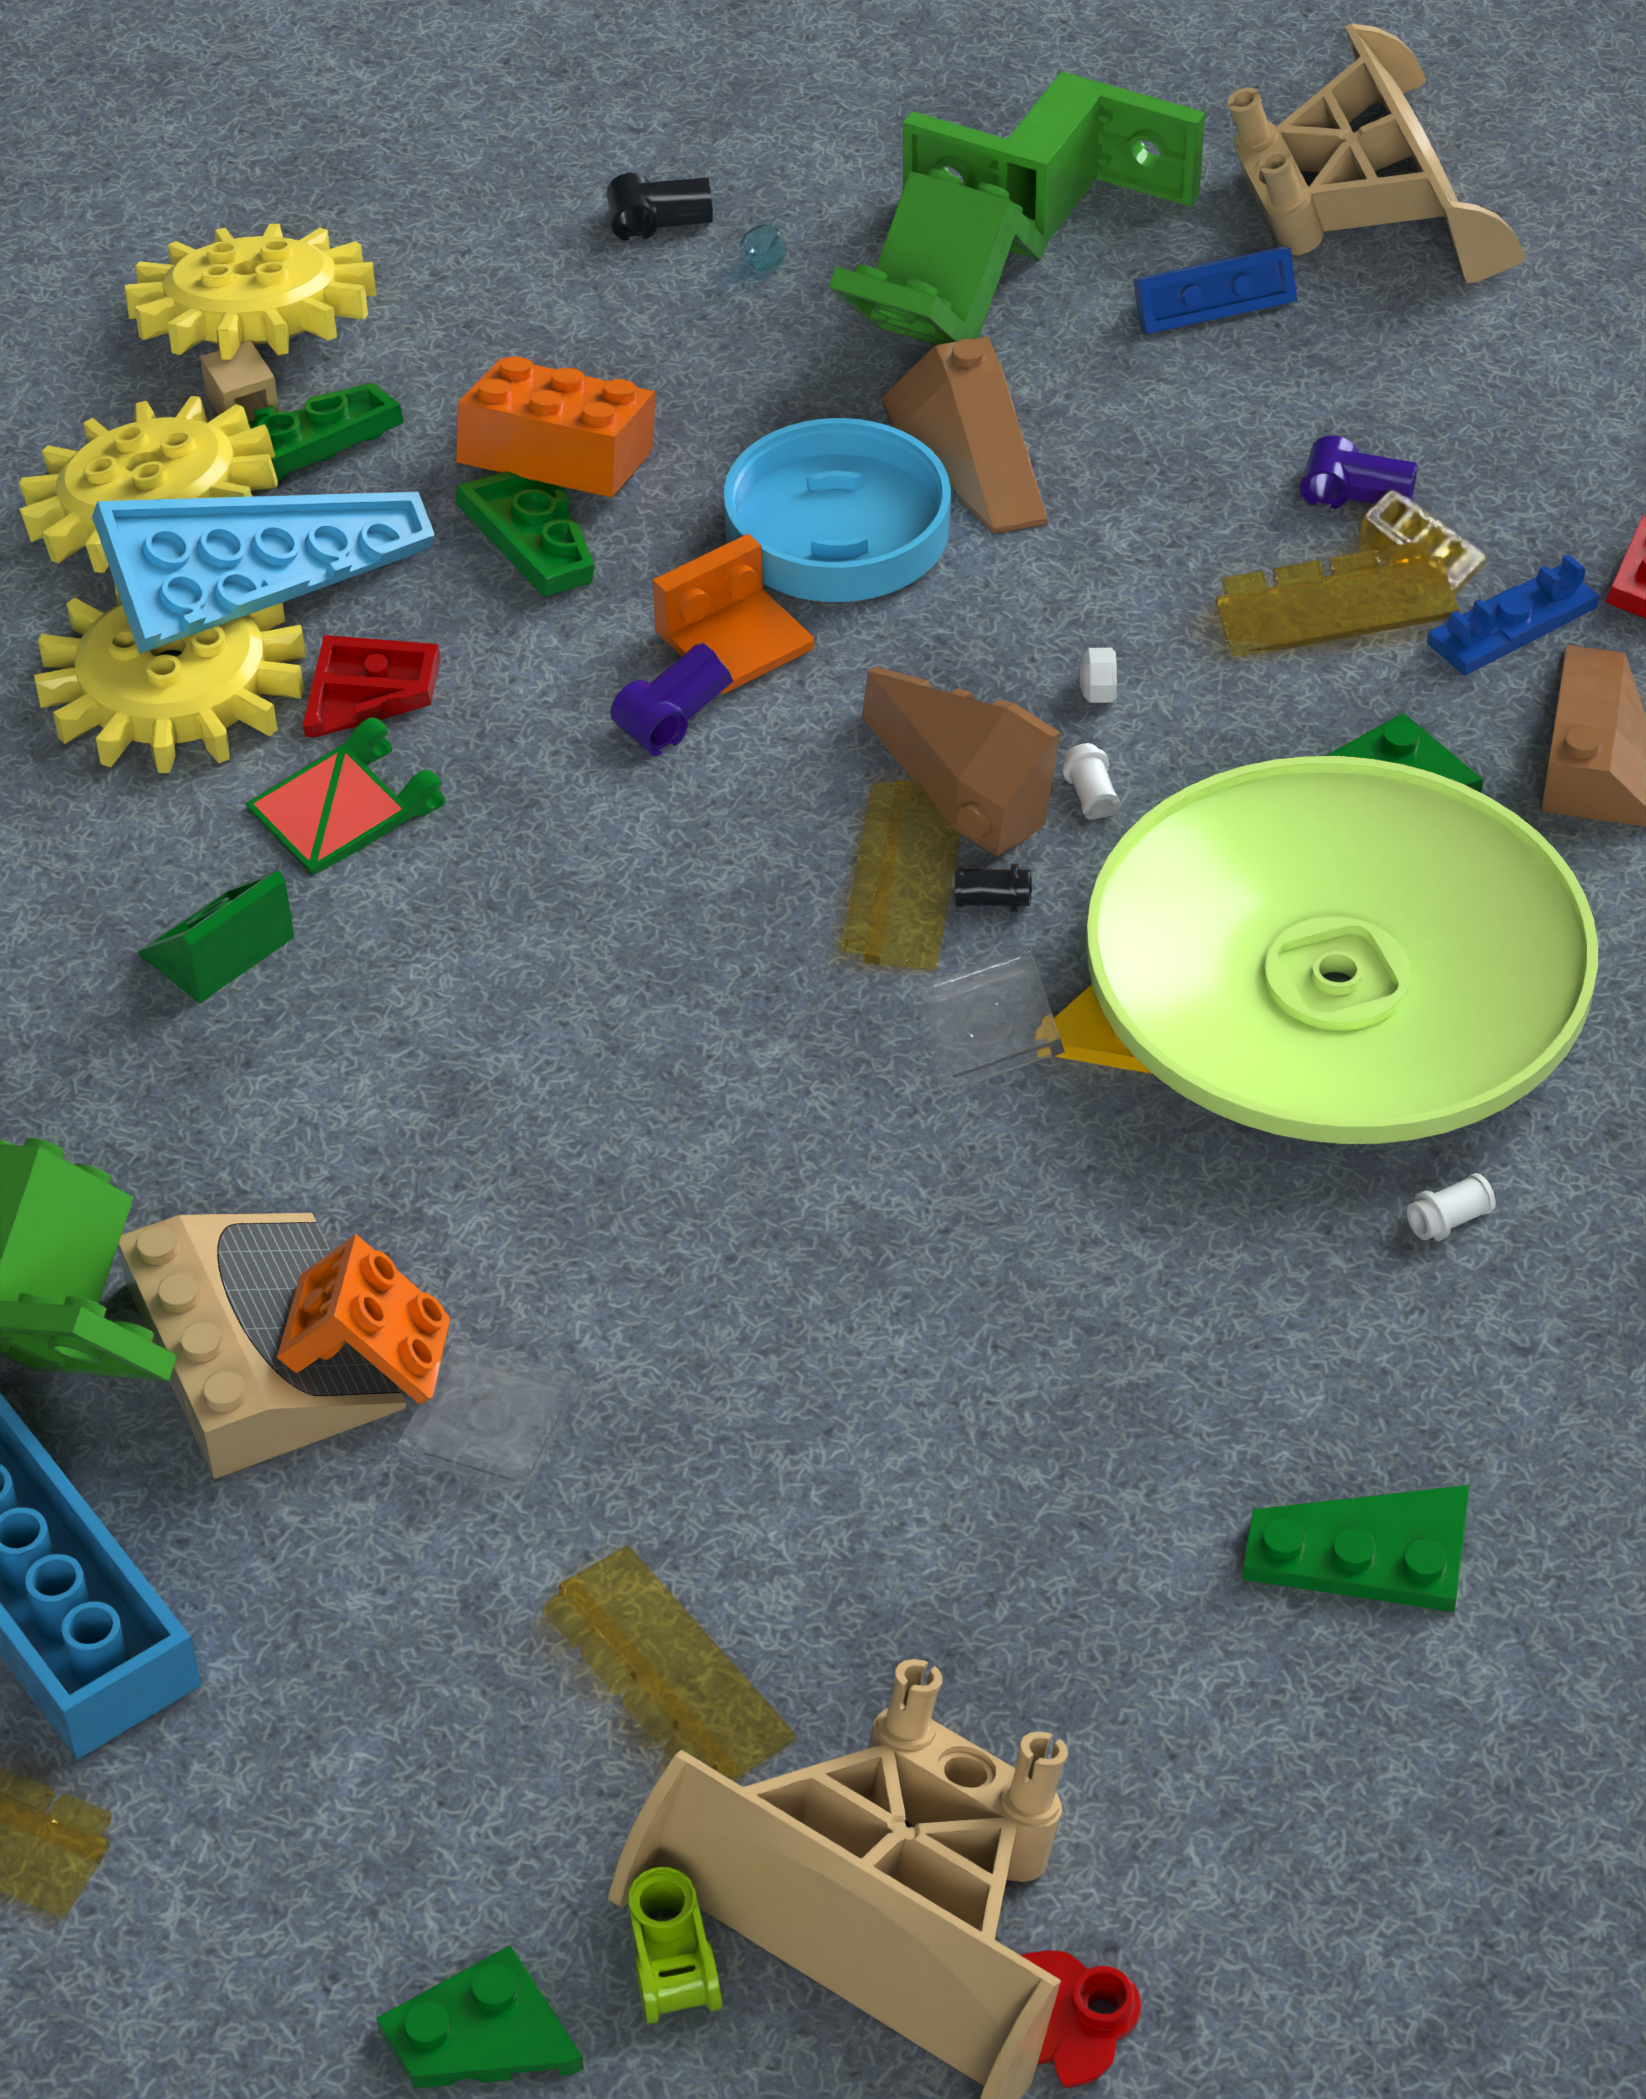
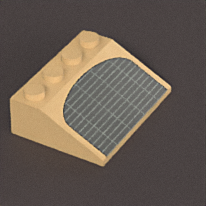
(220, 1302)

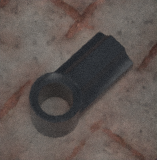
(643, 206)

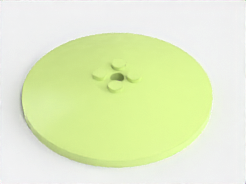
(1430, 896)

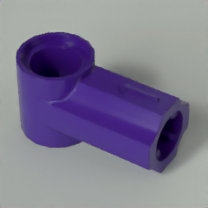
(1341, 473)
(660, 710)

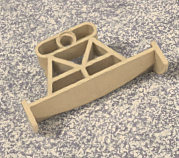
(1347, 187)
(862, 1902)

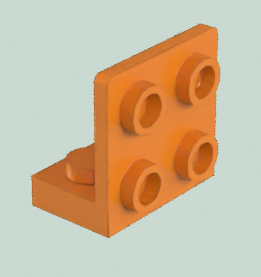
(724, 606)
(373, 1307)

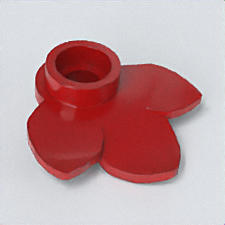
(1076, 2037)

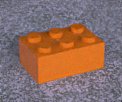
(555, 426)

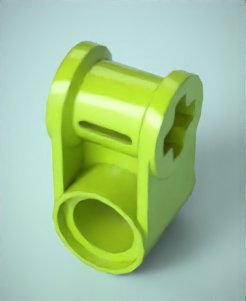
(671, 1956)

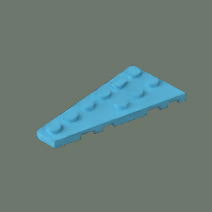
(226, 557)

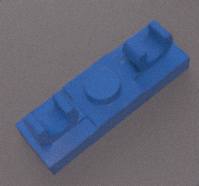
(1215, 289)
(1514, 617)

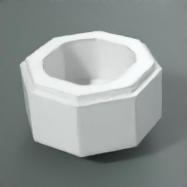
(1098, 675)

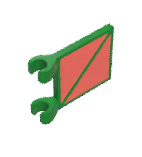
(341, 803)

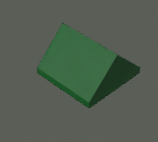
(224, 937)

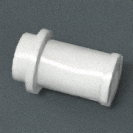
(1087, 770)
(1441, 1211)

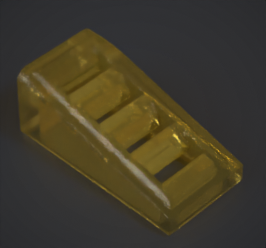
(1398, 517)

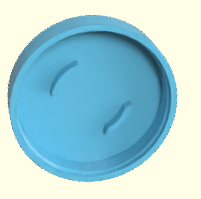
(840, 508)

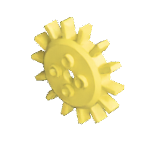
(250, 291)
(143, 462)
(167, 696)

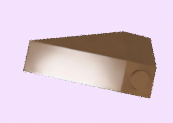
(966, 416)
(1597, 741)
(974, 758)

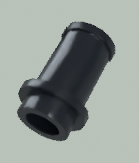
(993, 887)

